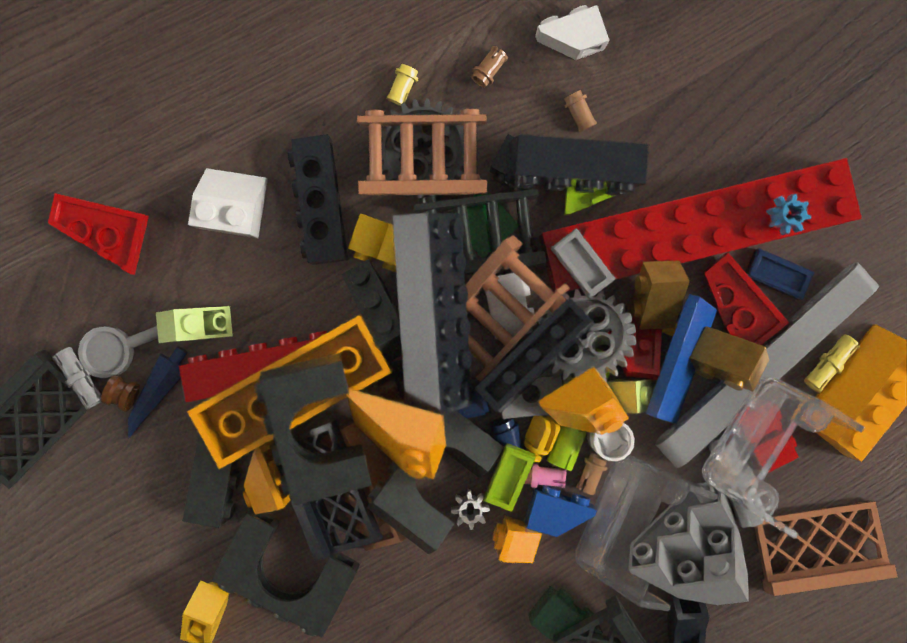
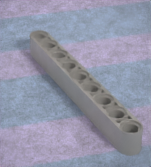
(784, 349)

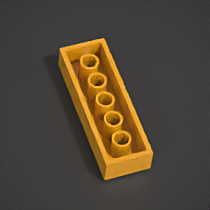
(234, 418)

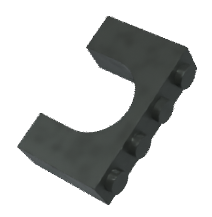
(308, 473)
(402, 505)
(244, 574)

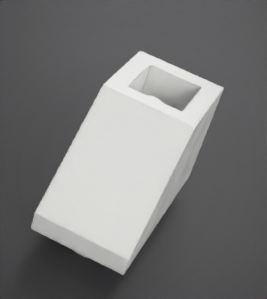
(575, 34)

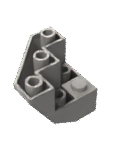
(694, 551)

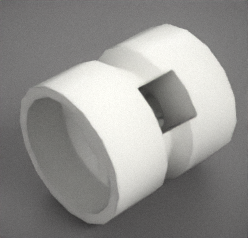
(613, 445)

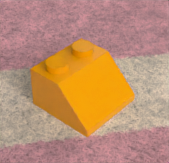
(586, 405)

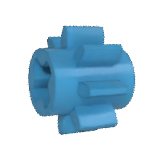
(797, 216)

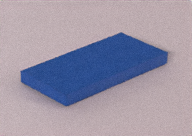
(677, 368)

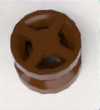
(120, 393)

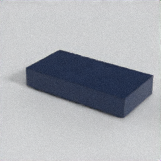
(779, 274)

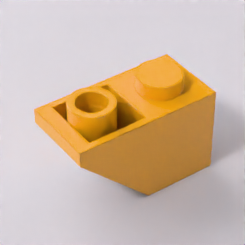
(515, 541)

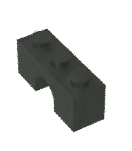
(375, 308)

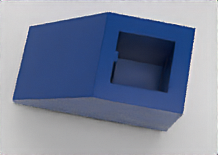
(557, 513)

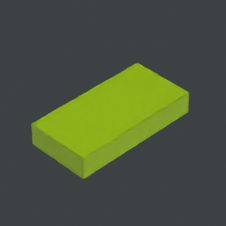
(509, 477)

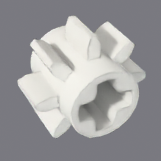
(477, 513)

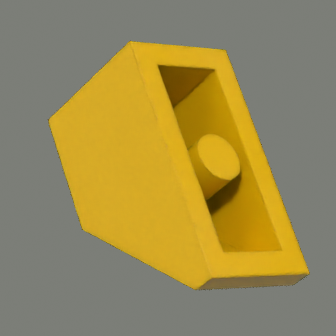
(203, 613)

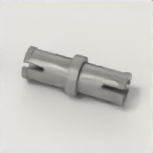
(77, 377)

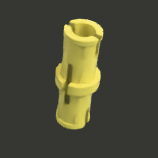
(831, 363)

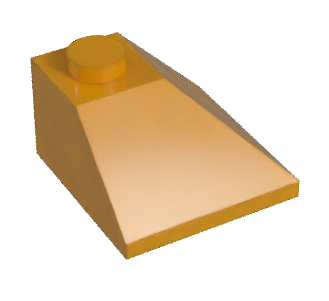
(263, 483)

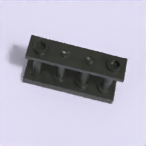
(527, 253)

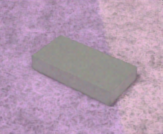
(582, 263)

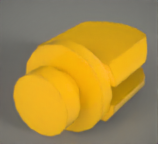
(541, 436)

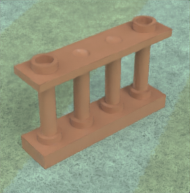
(407, 182)
(486, 280)

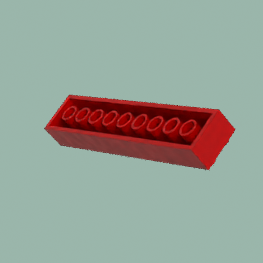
(709, 222)

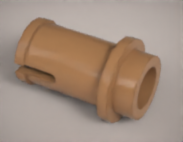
(488, 67)
(580, 110)
(592, 473)

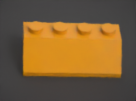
(868, 391)

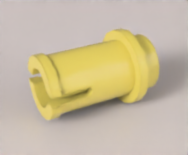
(402, 85)

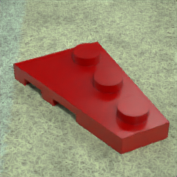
(105, 229)
(741, 303)

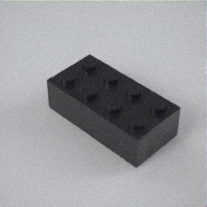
(576, 163)

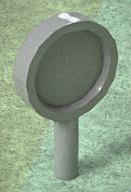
(109, 350)

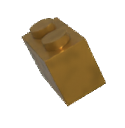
(658, 294)
(729, 359)

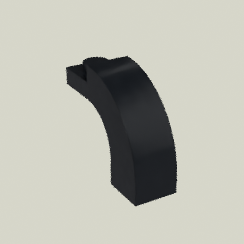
(687, 621)

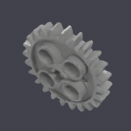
(618, 340)

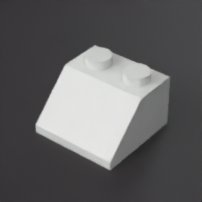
(228, 203)

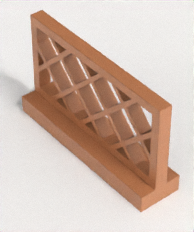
(828, 575)

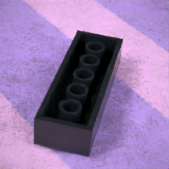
(433, 311)

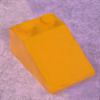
(404, 433)

